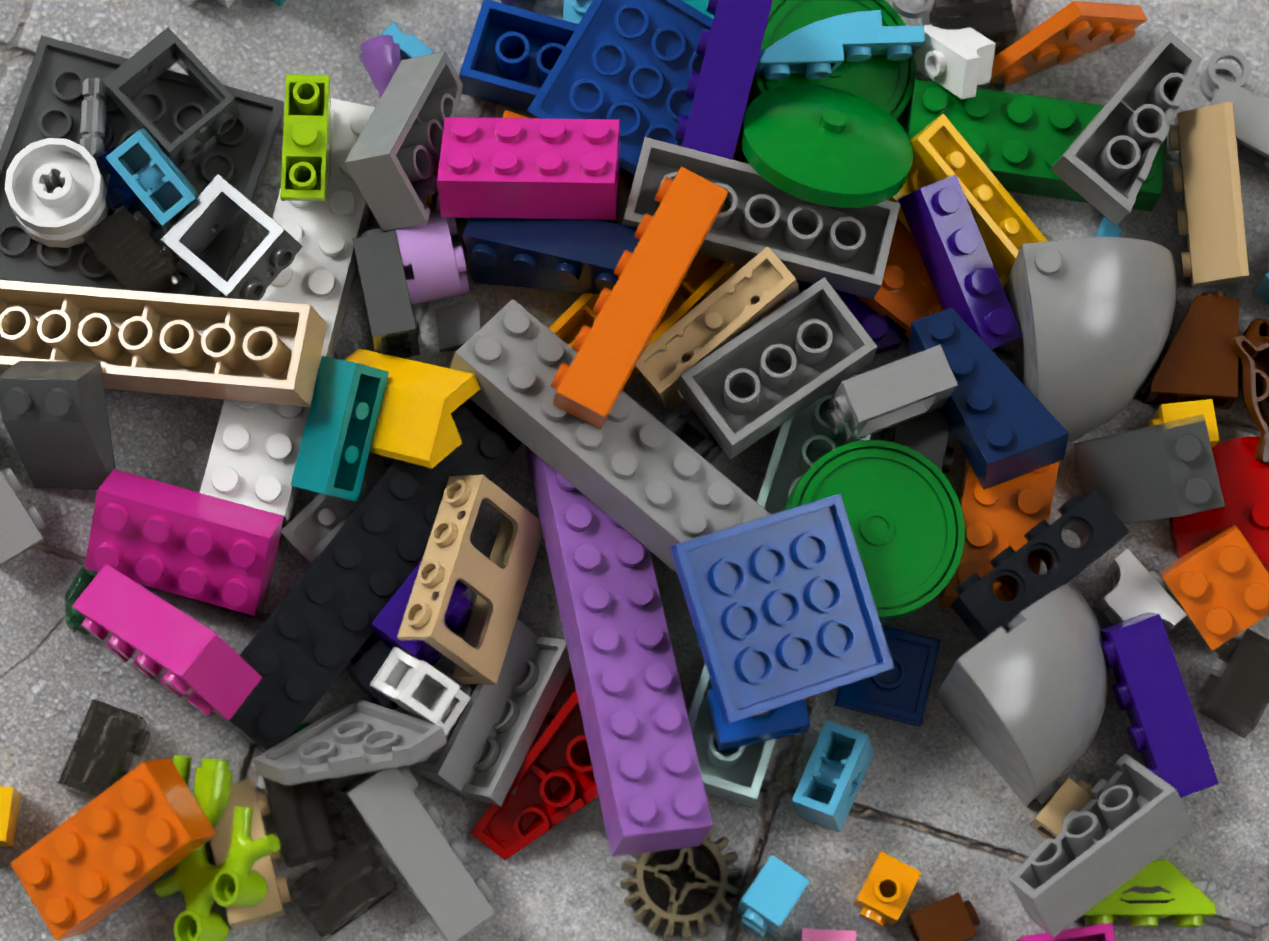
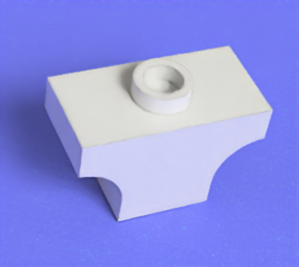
(956, 59)
(1138, 592)
(420, 689)

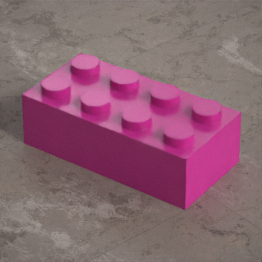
(529, 168)
(184, 541)
(166, 644)

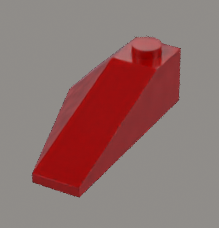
(550, 786)

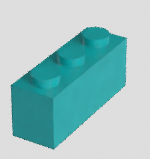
(339, 428)

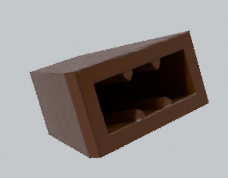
(1200, 355)

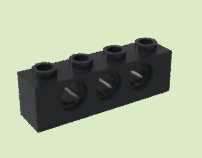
(1098, 533)

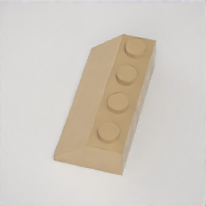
(1210, 194)

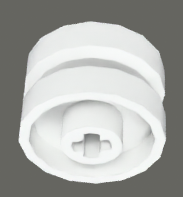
(56, 192)

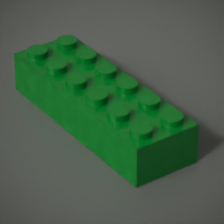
(1020, 137)

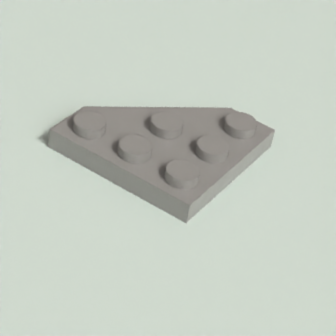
(350, 742)

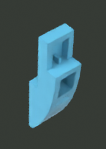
(823, 44)

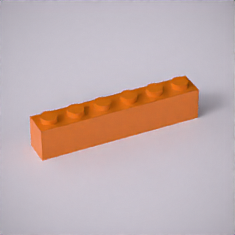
(639, 297)

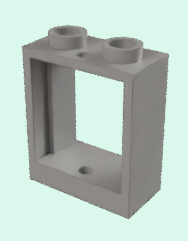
(891, 394)

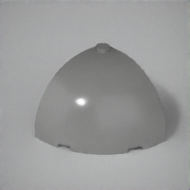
(1090, 323)
(1033, 692)

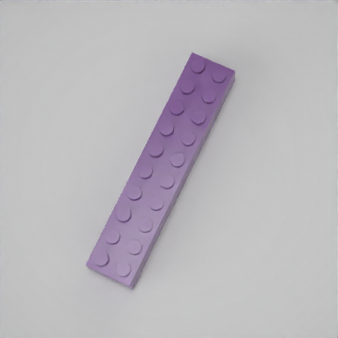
(622, 673)

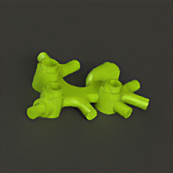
(231, 881)

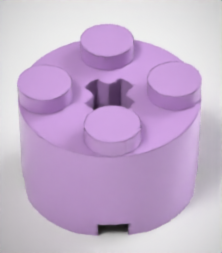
(432, 260)

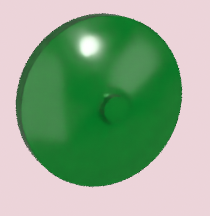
(826, 146)

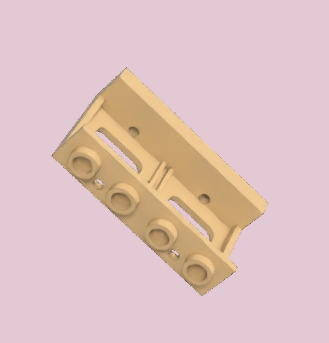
(726, 313)
(496, 580)

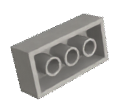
(777, 368)

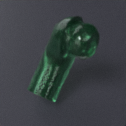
(77, 587)

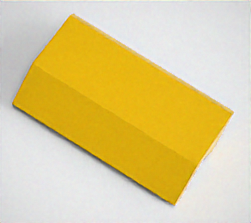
(1004, 226)
(417, 408)

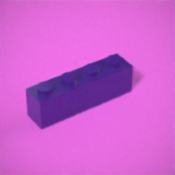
(725, 76)
(959, 260)
(1157, 703)

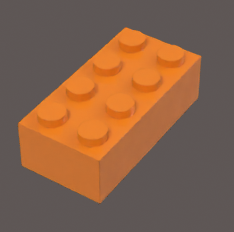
(999, 520)
(113, 848)

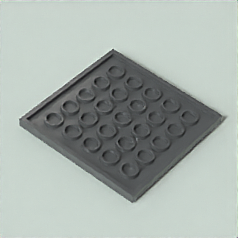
(173, 102)

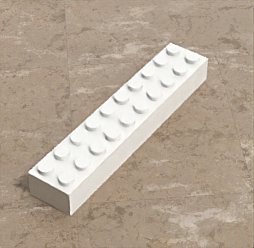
(258, 441)

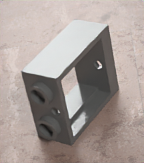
(150, 64)
(205, 221)
(386, 293)

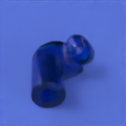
(118, 190)

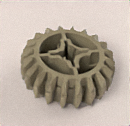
(701, 884)

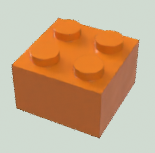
(1220, 586)

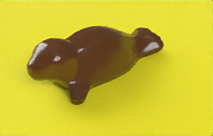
(1254, 354)

